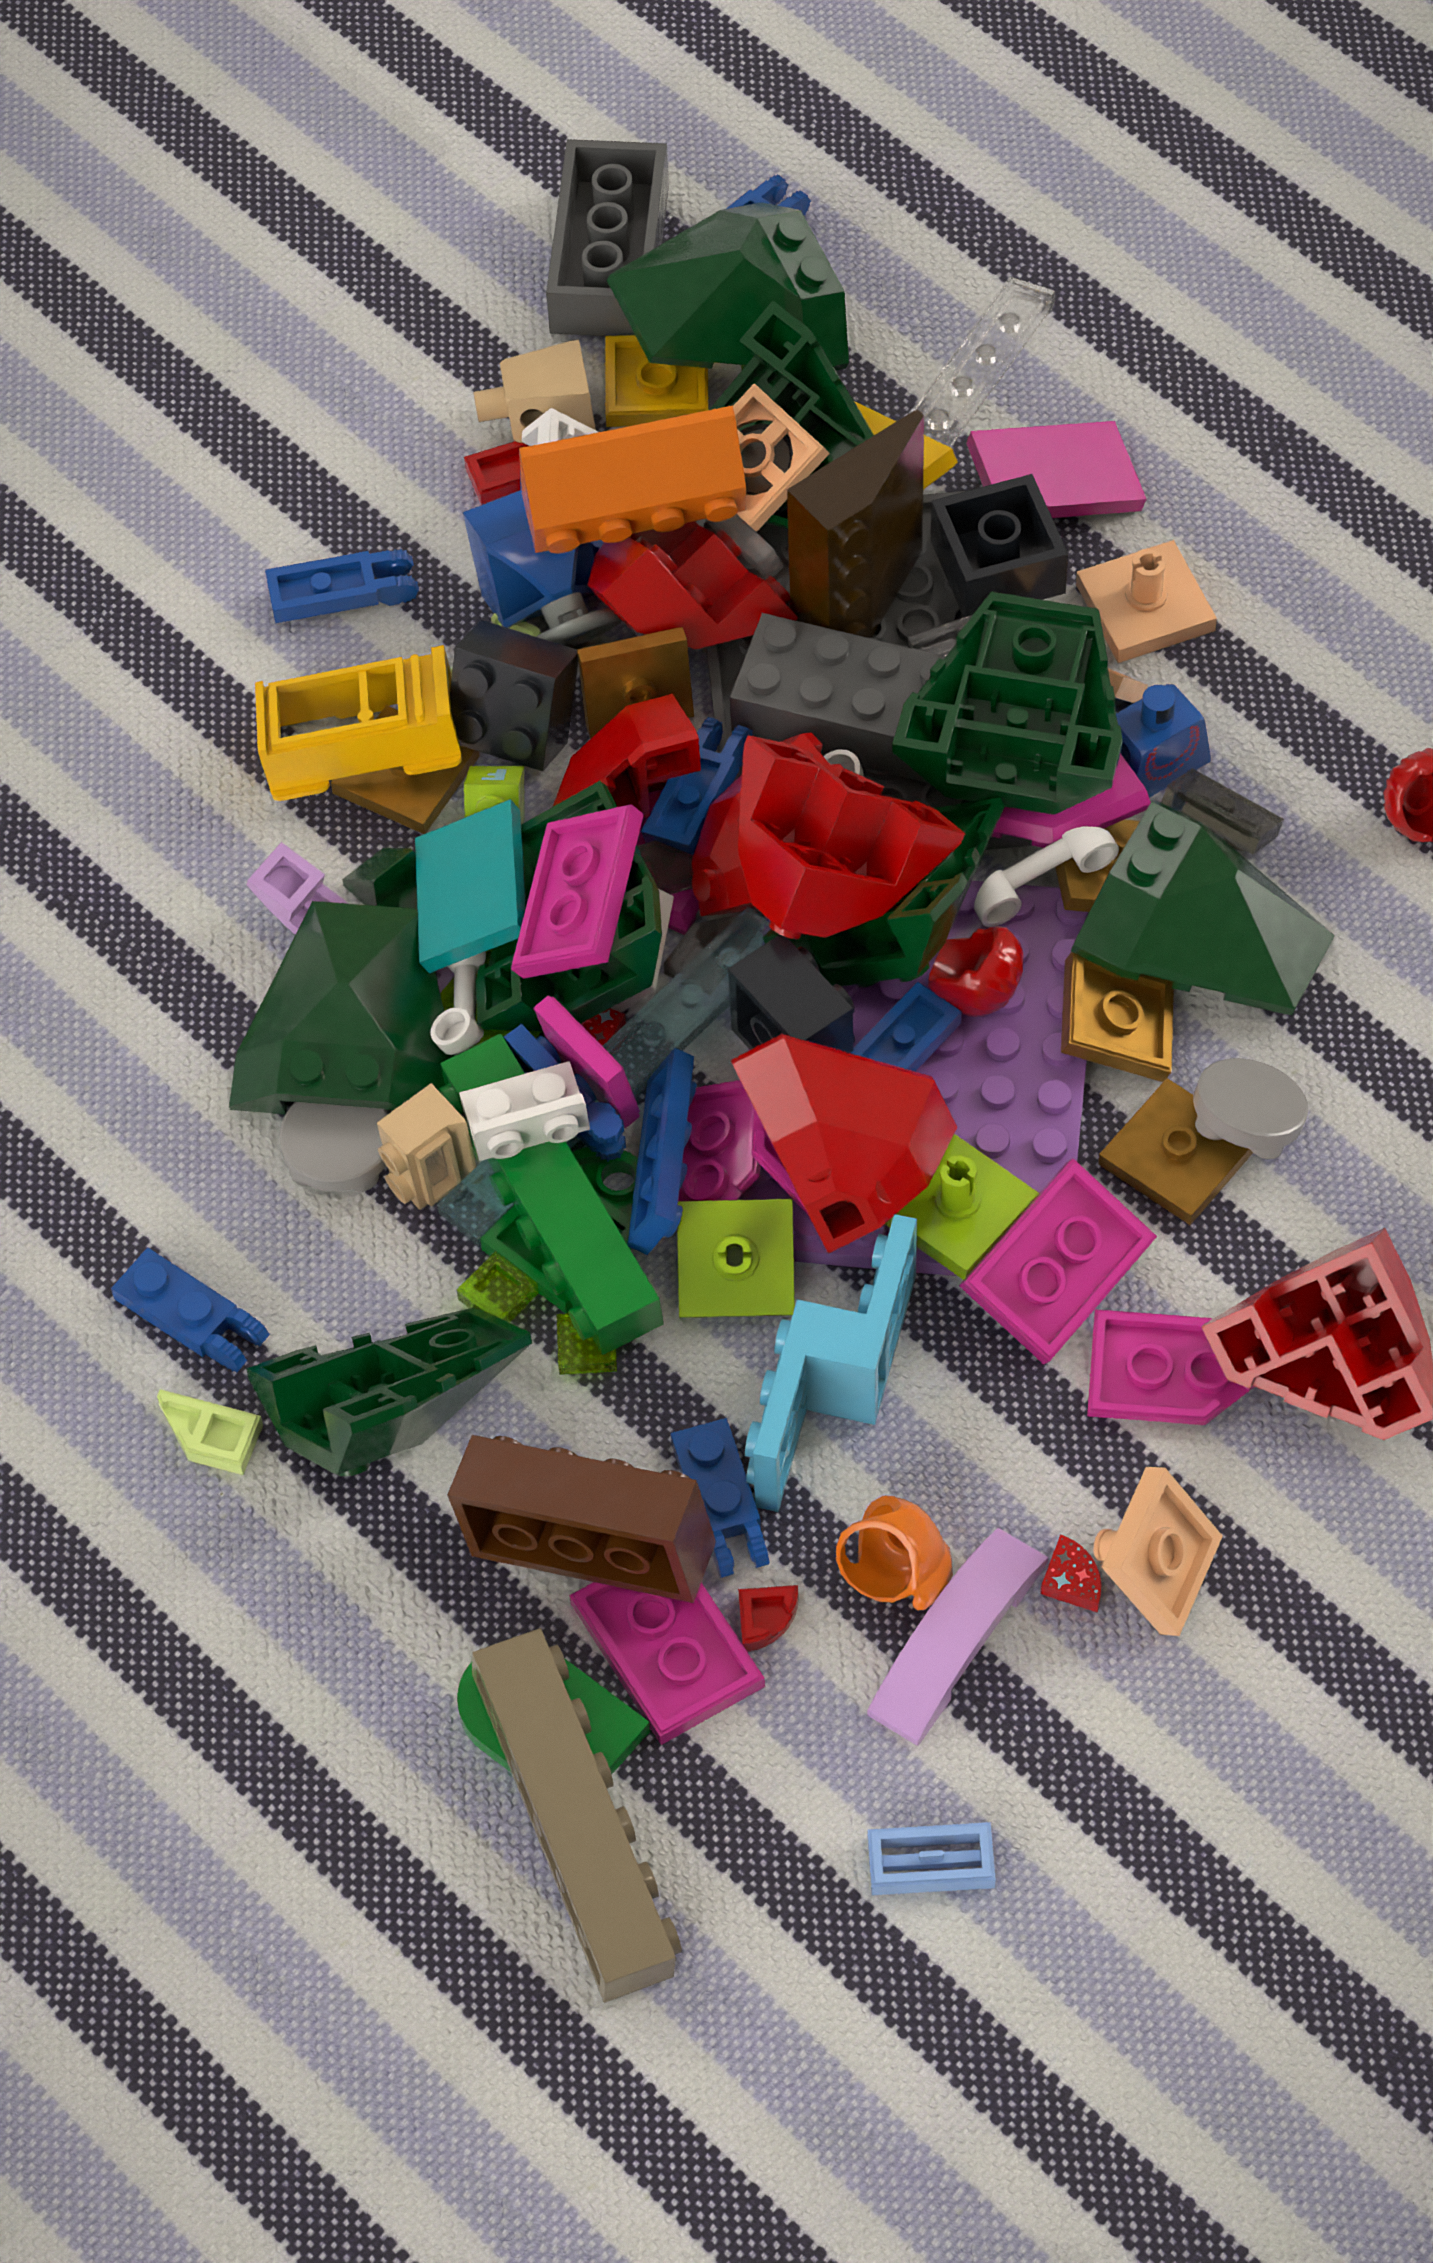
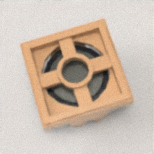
(772, 455)

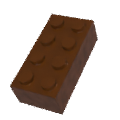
(582, 1517)

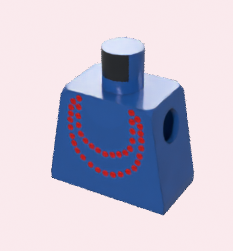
(1163, 737)

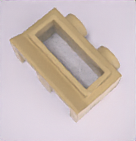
(425, 1148)

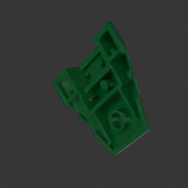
(716, 278)
(800, 380)
(1017, 709)
(1201, 917)
(919, 923)
(586, 991)
(344, 1016)
(383, 1393)

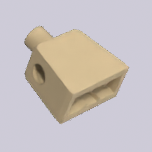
(536, 383)

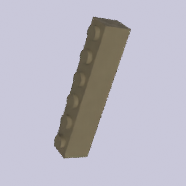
(574, 1814)

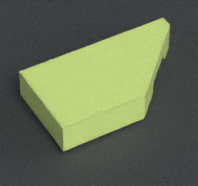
(211, 1432)

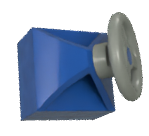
(528, 583)

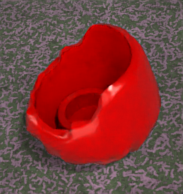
(1410, 796)
(978, 971)

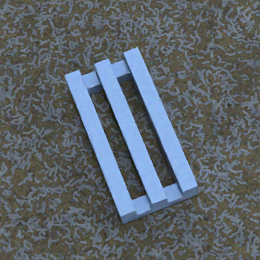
(931, 1880)

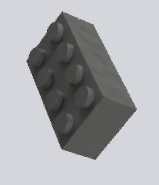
(605, 219)
(828, 685)

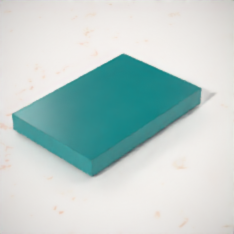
(470, 886)

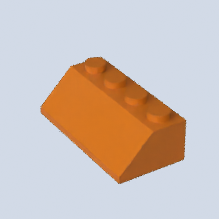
(633, 480)

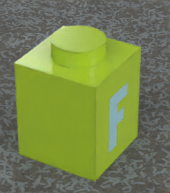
(493, 785)

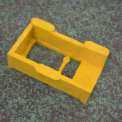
(417, 738)

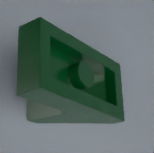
(386, 879)

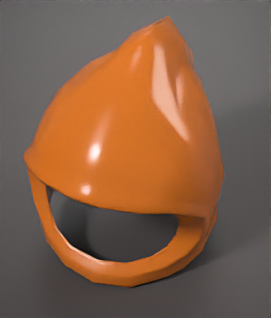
(896, 1554)

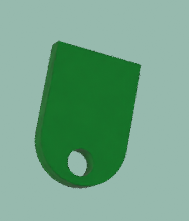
(507, 1241)
(614, 1725)

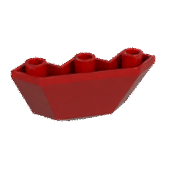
(685, 582)
(847, 1130)

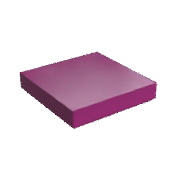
(587, 1058)

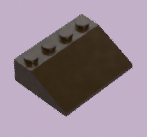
(857, 530)

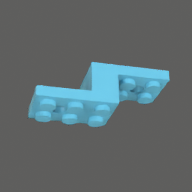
(832, 1362)

